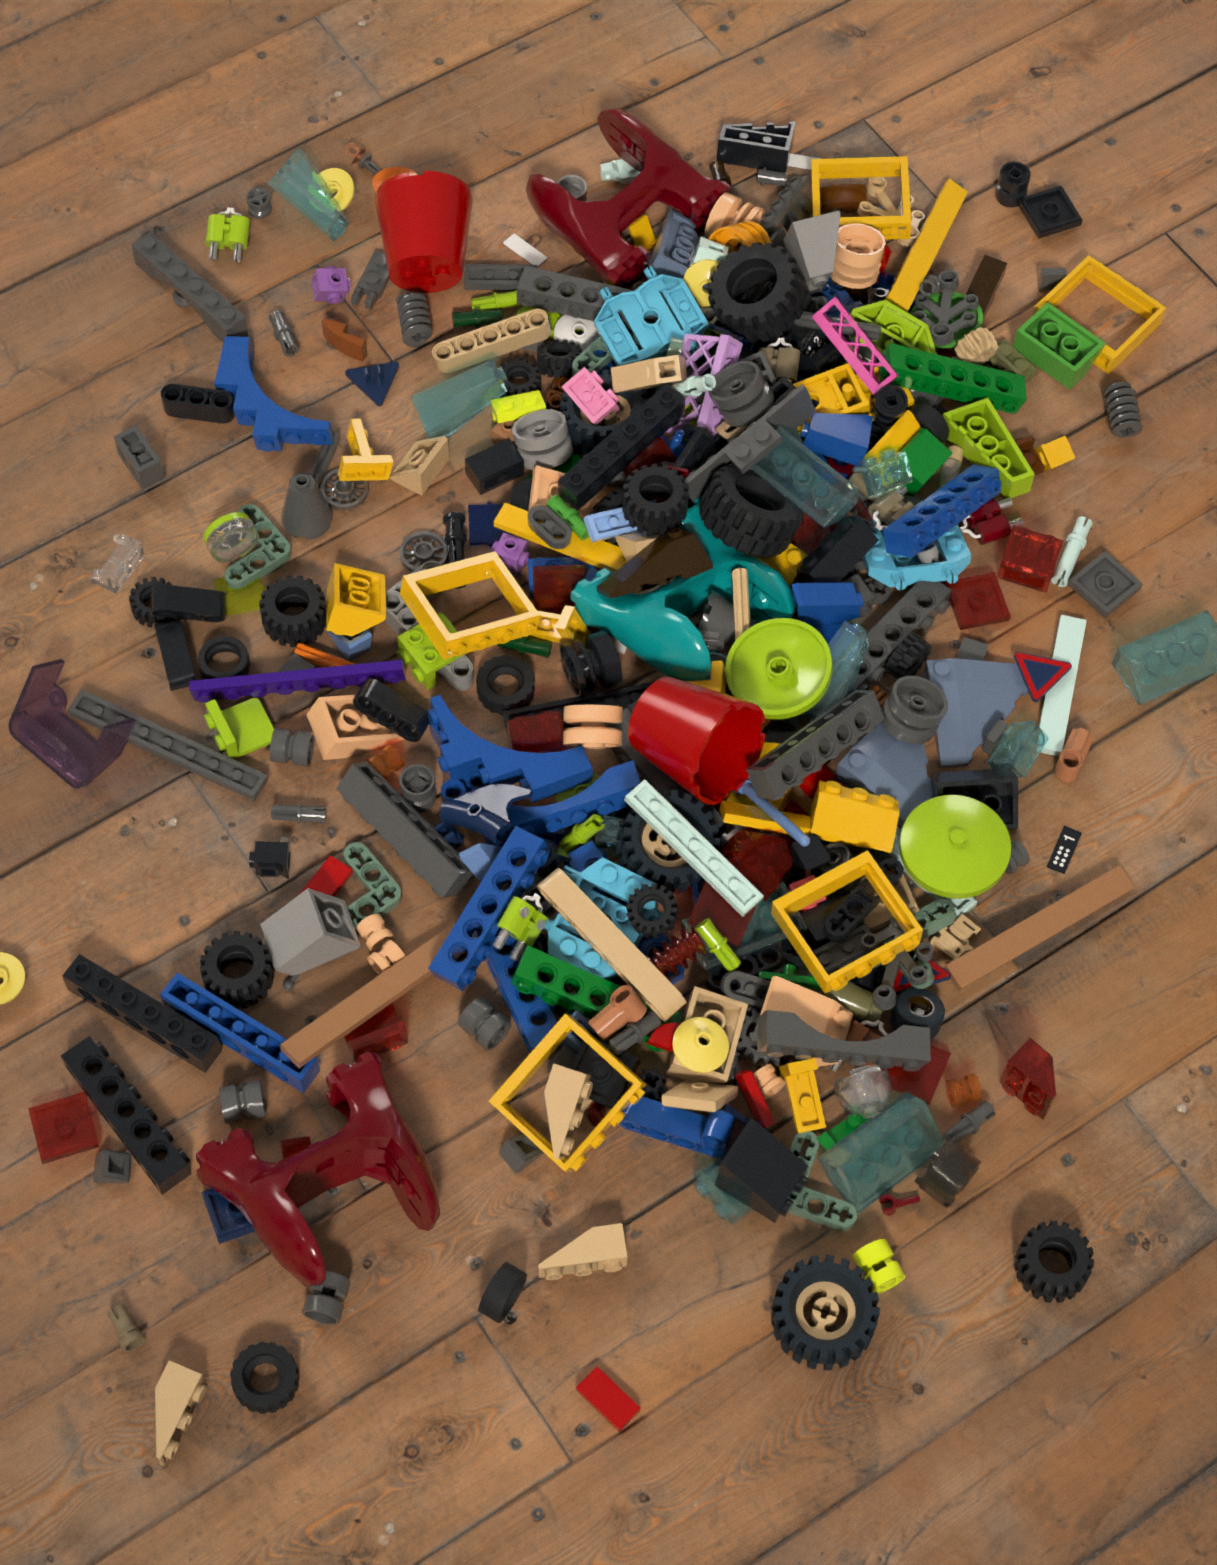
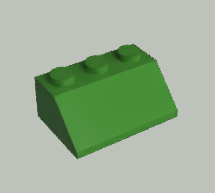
(1058, 345)

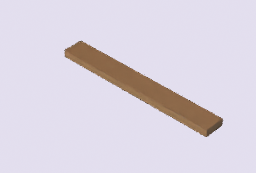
(1039, 928)
(363, 1003)

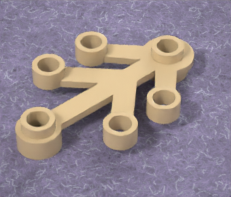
(876, 188)

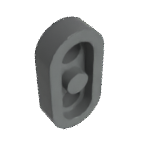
(552, 527)
(746, 987)

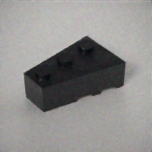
(756, 146)

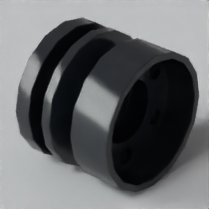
(594, 662)

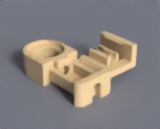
(957, 938)

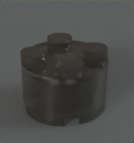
(948, 1173)

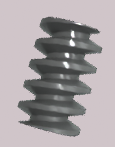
(414, 319)
(1123, 410)

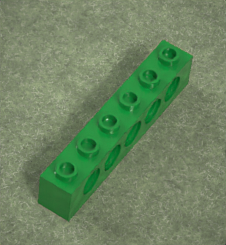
(954, 378)
(564, 974)

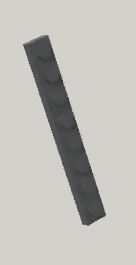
(172, 746)

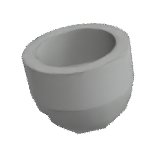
(929, 554)

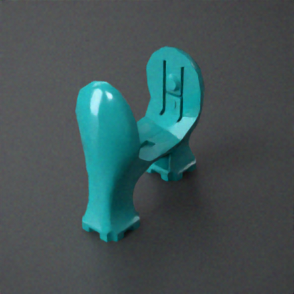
(656, 620)

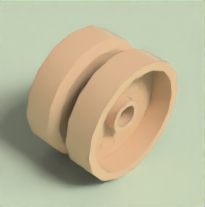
(593, 729)

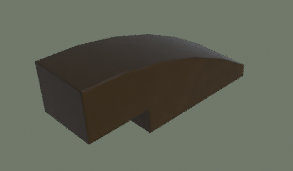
(987, 281)

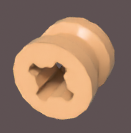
(768, 1081)

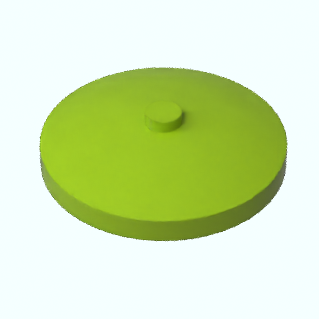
(780, 667)
(955, 846)

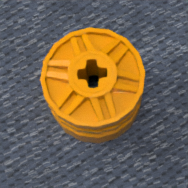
(739, 235)

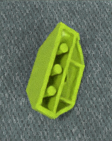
(896, 327)

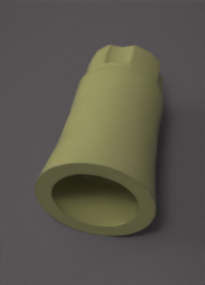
(857, 1001)

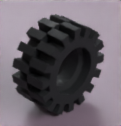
(557, 358)
(521, 369)
(139, 596)
(908, 656)
(658, 926)

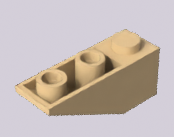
(649, 373)
(564, 1099)
(594, 1250)
(174, 1400)

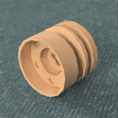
(729, 211)
(858, 256)

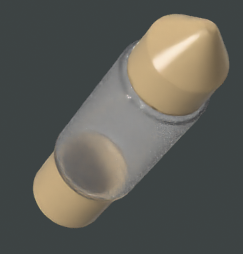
(951, 467)

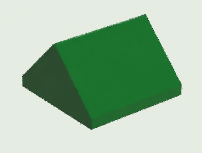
(925, 458)

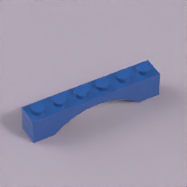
(600, 798)

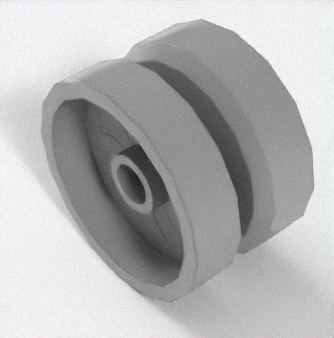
(543, 438)

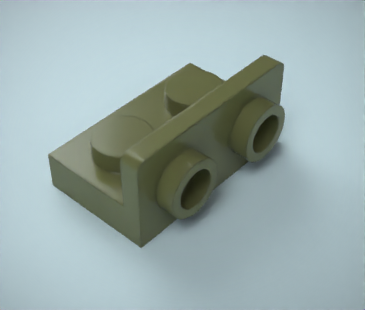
(1011, 361)

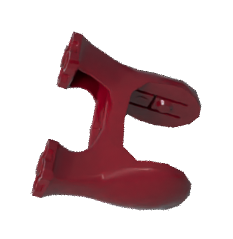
(597, 226)
(371, 1145)

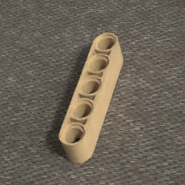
(480, 340)

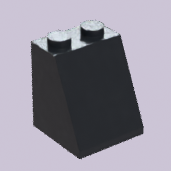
(761, 1172)

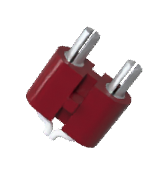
(989, 523)

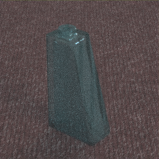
(307, 191)
(459, 399)
(847, 652)

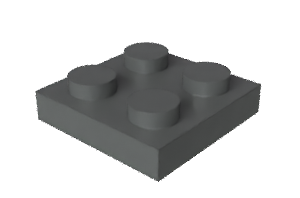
(1105, 584)

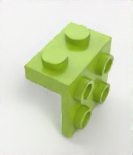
(421, 655)
(240, 727)

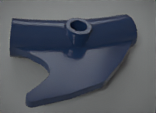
(485, 810)

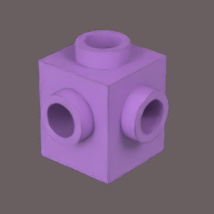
(330, 284)
(512, 552)

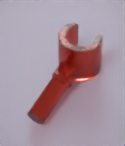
(596, 1114)

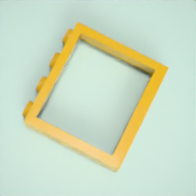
(867, 168)
(1120, 290)
(460, 573)
(828, 883)
(534, 1061)

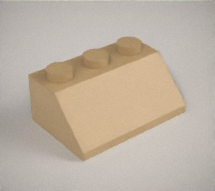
(727, 1014)

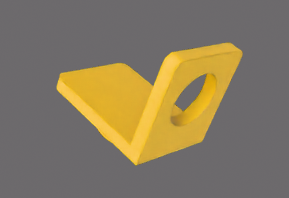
(642, 233)
(1055, 453)

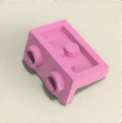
(589, 395)

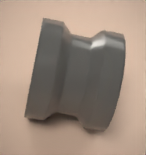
(261, 197)
(1018, 857)

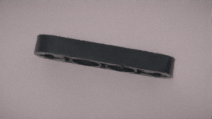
(860, 897)

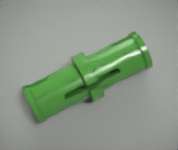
(568, 515)

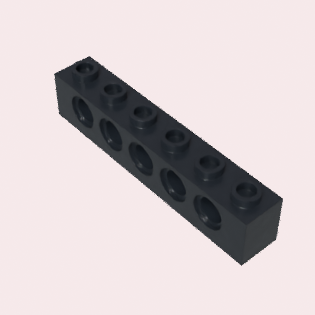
(621, 447)
(142, 1013)
(162, 1173)

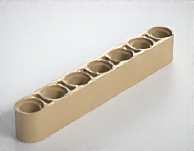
(611, 944)

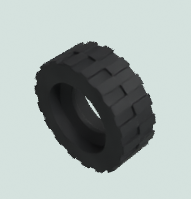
(500, 666)
(281, 1394)

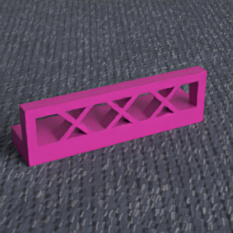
(846, 349)

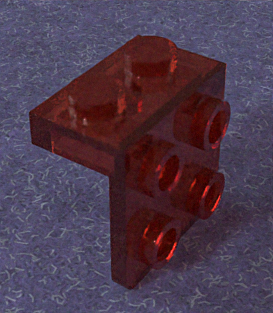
(759, 859)
(377, 1034)

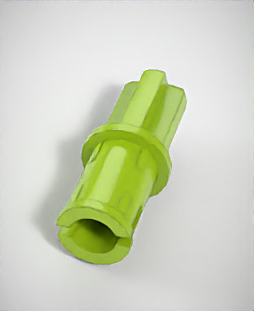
(495, 301)
(582, 833)
(718, 944)

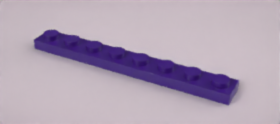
(289, 681)

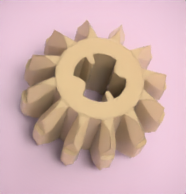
(977, 346)

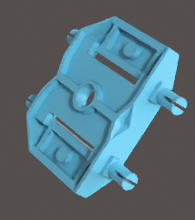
(644, 302)
(904, 571)
(616, 882)

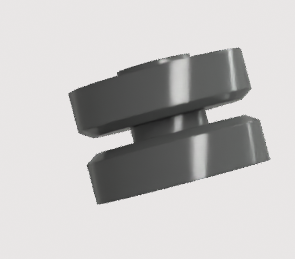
(741, 394)
(914, 709)

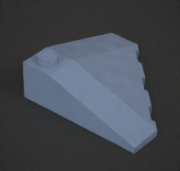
(675, 247)
(977, 698)
(889, 768)

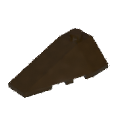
(665, 557)

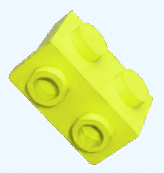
(516, 406)

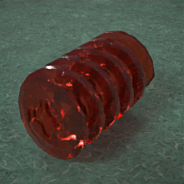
(678, 952)

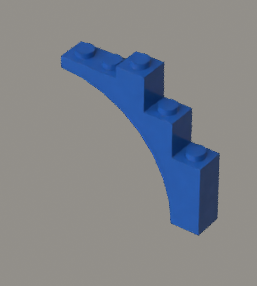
(252, 407)
(467, 753)

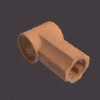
(1073, 755)
(623, 1009)

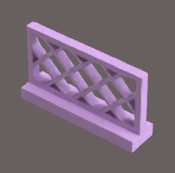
(726, 354)

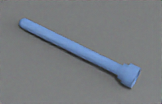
(774, 813)

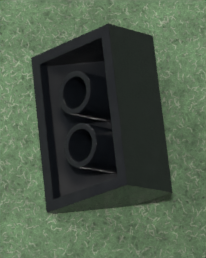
(837, 552)
(990, 786)

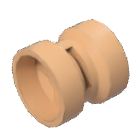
(375, 932)
(386, 957)

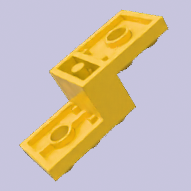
(842, 392)

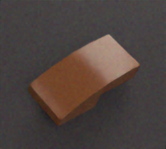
(337, 336)

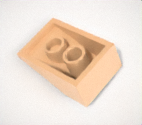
(344, 730)
(813, 1008)

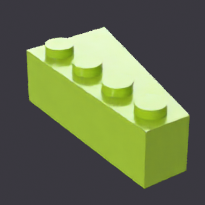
(989, 444)

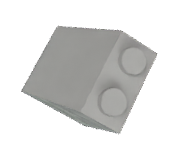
(814, 248)
(309, 932)

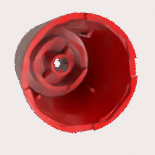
(424, 229)
(697, 736)

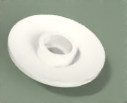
(566, 328)

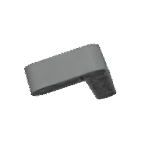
(401, 615)

